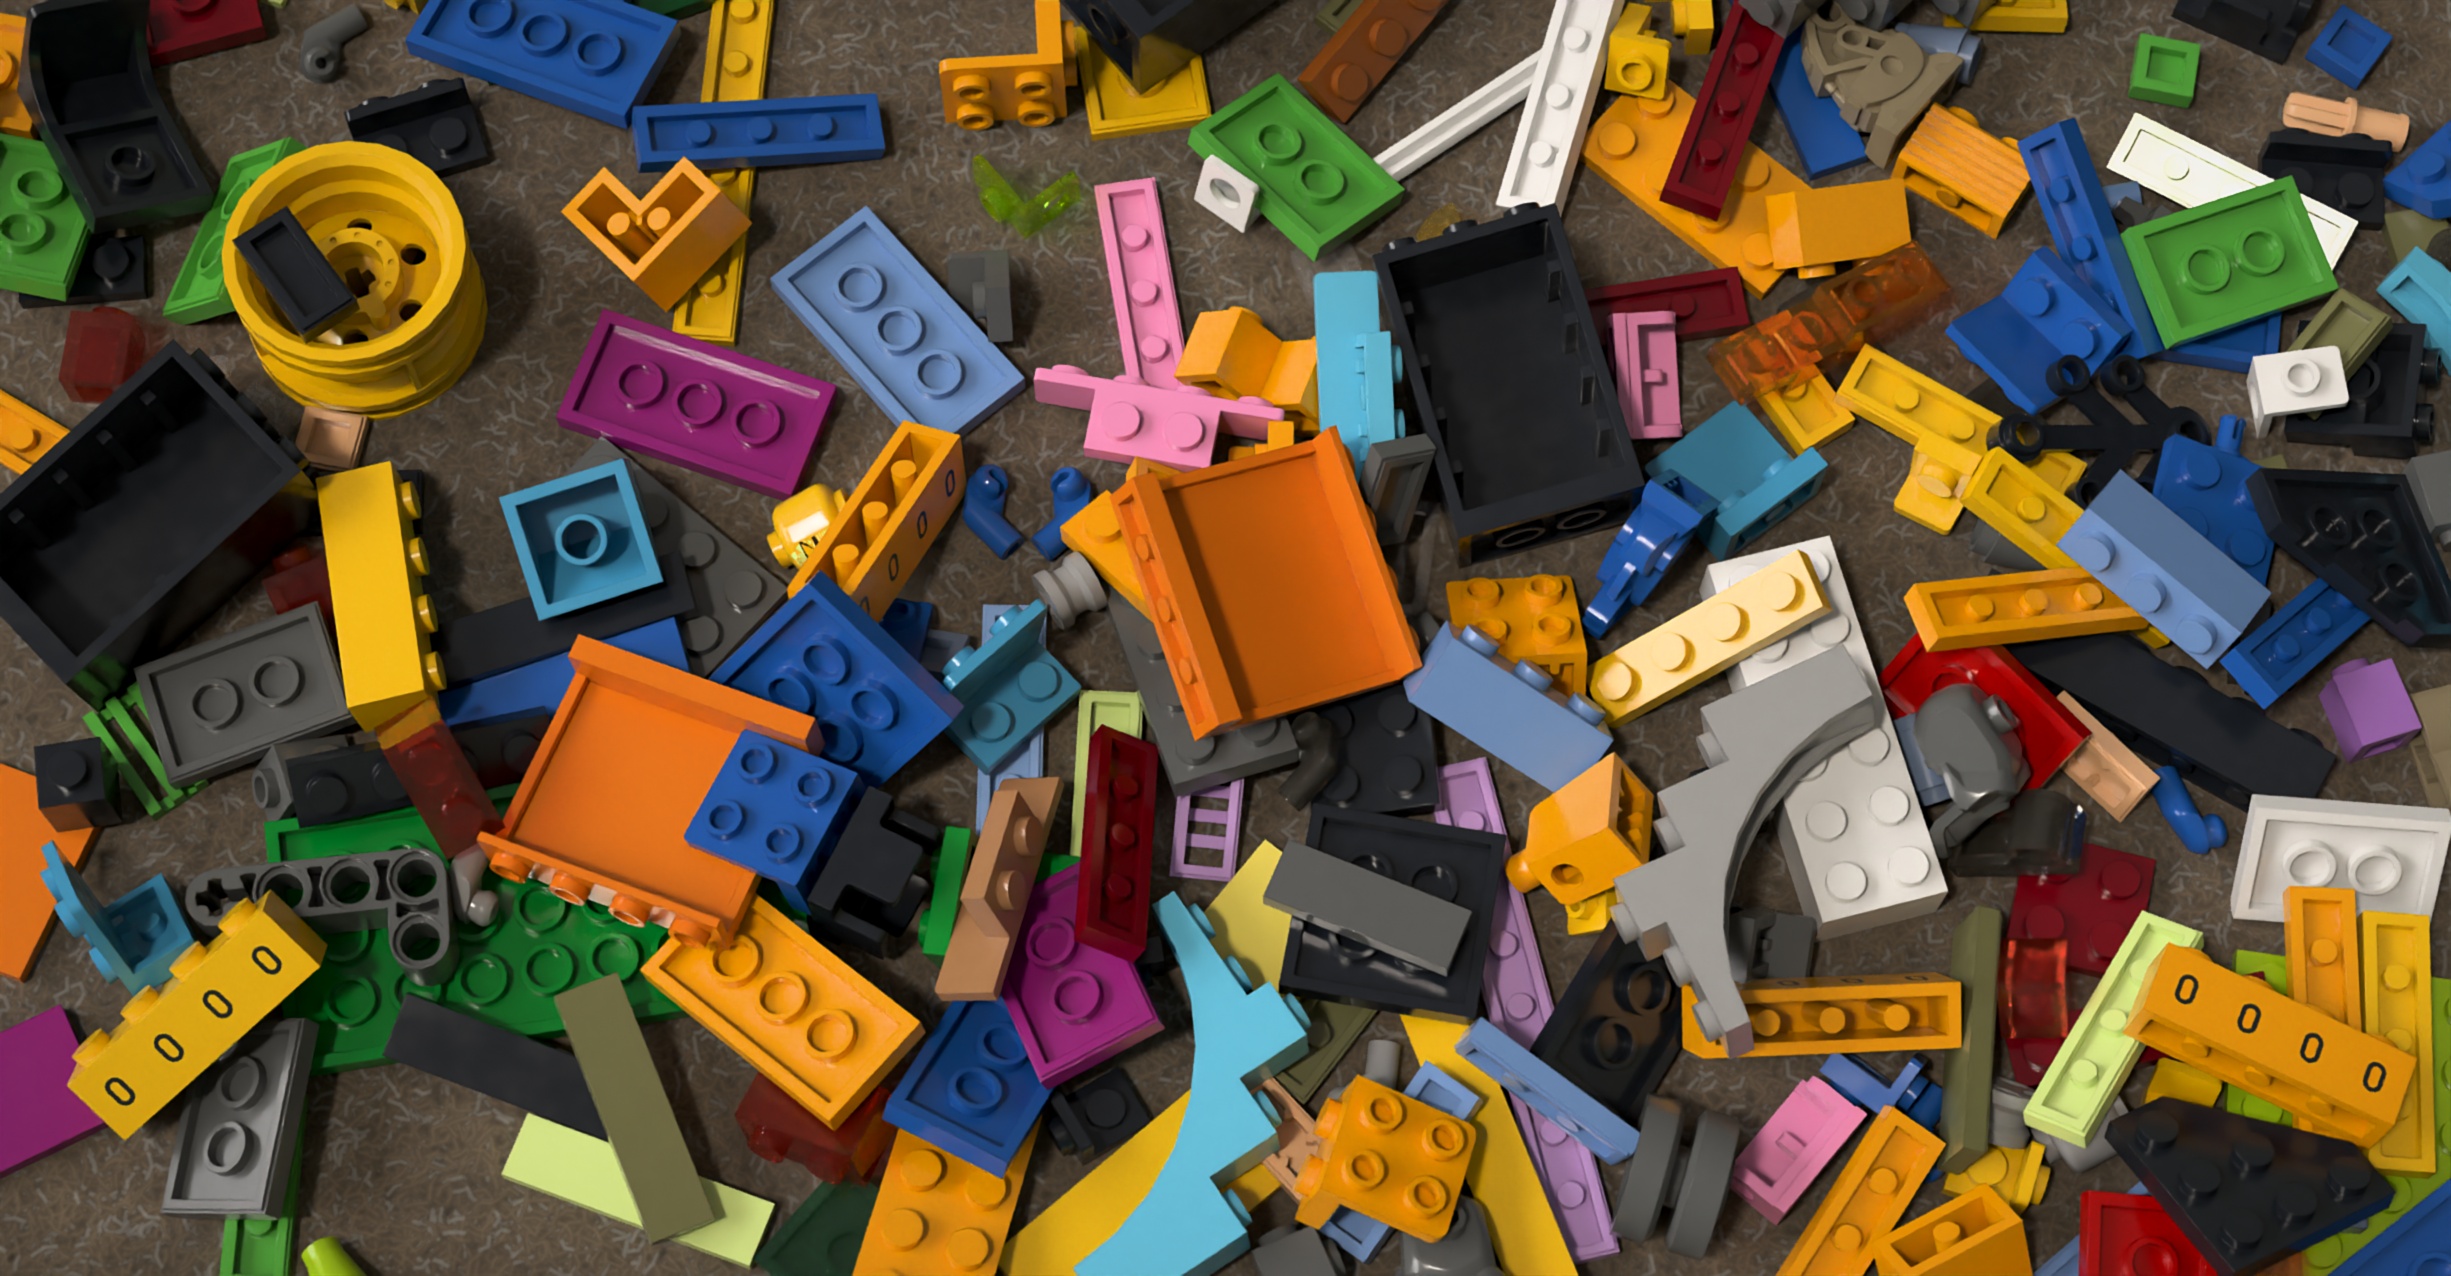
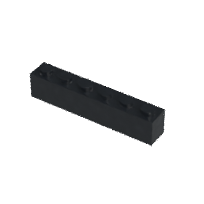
(2178, 717)

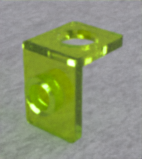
(1004, 203)

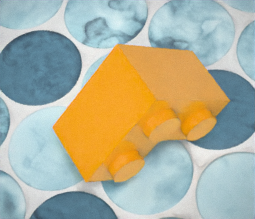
(664, 237)

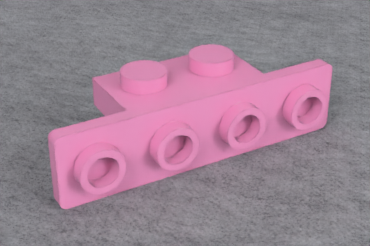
(1152, 422)

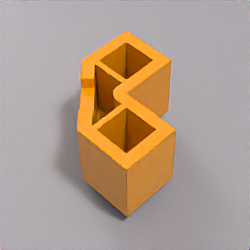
(1239, 358)

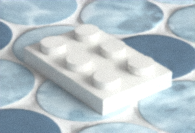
(2378, 849)

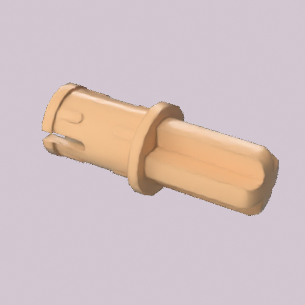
(2340, 118)

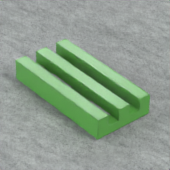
(117, 710)

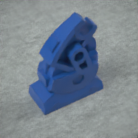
(1647, 547)

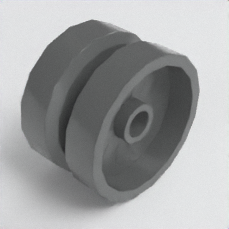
(1683, 1178)

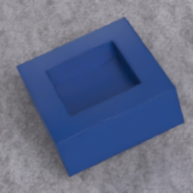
(2348, 47)

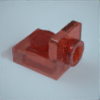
(300, 580)

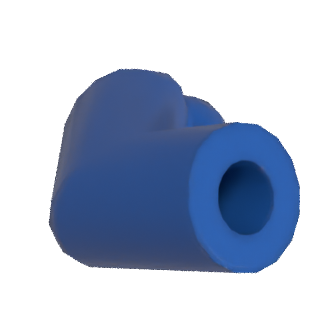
(1070, 496)
(2182, 815)

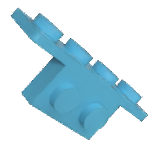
(1355, 363)

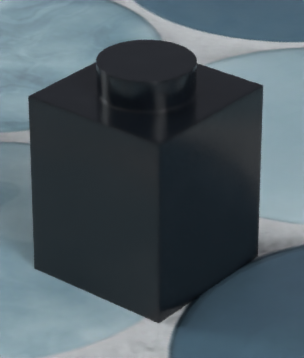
(78, 784)

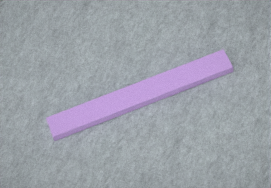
(1519, 1006)

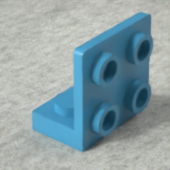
(1746, 472)
(1006, 688)

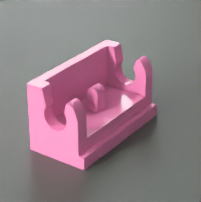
(1645, 372)
(1794, 1148)

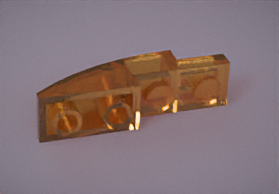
(1828, 326)

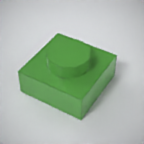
(2164, 70)

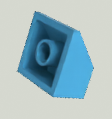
(582, 538)

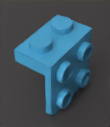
(131, 937)

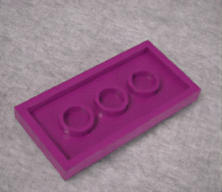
(697, 405)

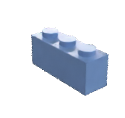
(2164, 569)
(1508, 707)

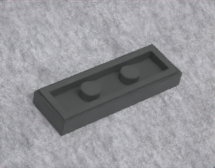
(1367, 907)

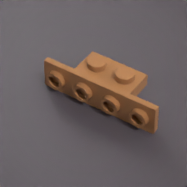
(998, 888)

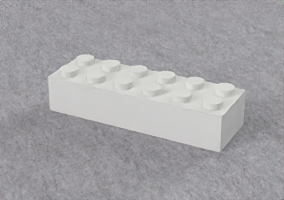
(1854, 816)

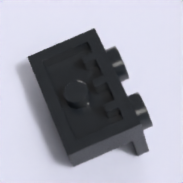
(427, 123)
(2332, 170)

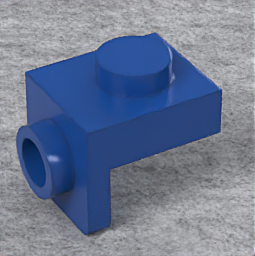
(1864, 1084)

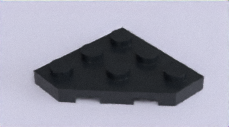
(2364, 542)
(2244, 1184)

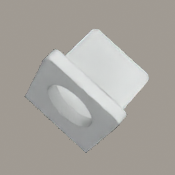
(1227, 193)
(2295, 384)

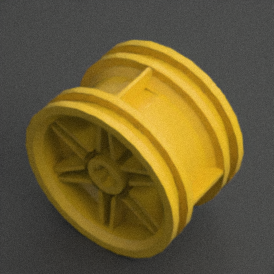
(442, 298)

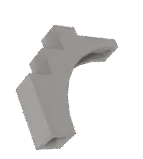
(1754, 753)

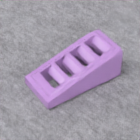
(1228, 844)

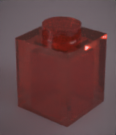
(100, 353)
(2034, 988)

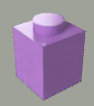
(2369, 709)

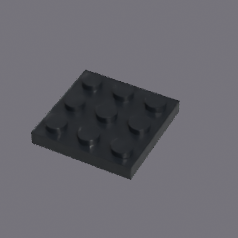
(1428, 856)

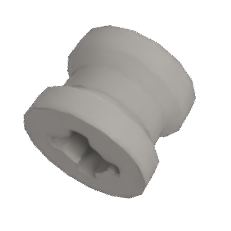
(1069, 590)
(2006, 1113)

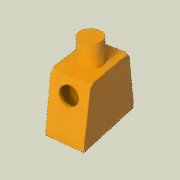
(1586, 834)

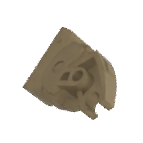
(1875, 78)

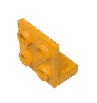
(1529, 620)

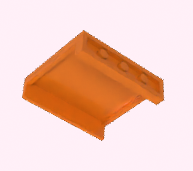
(1266, 584)
(621, 785)

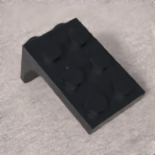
(102, 114)

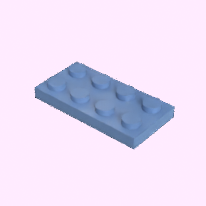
(896, 329)

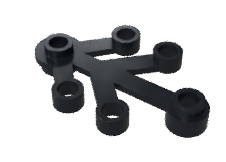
(2112, 431)

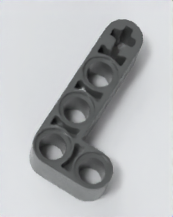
(320, 907)

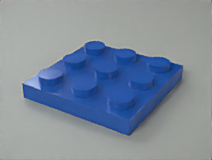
(848, 674)

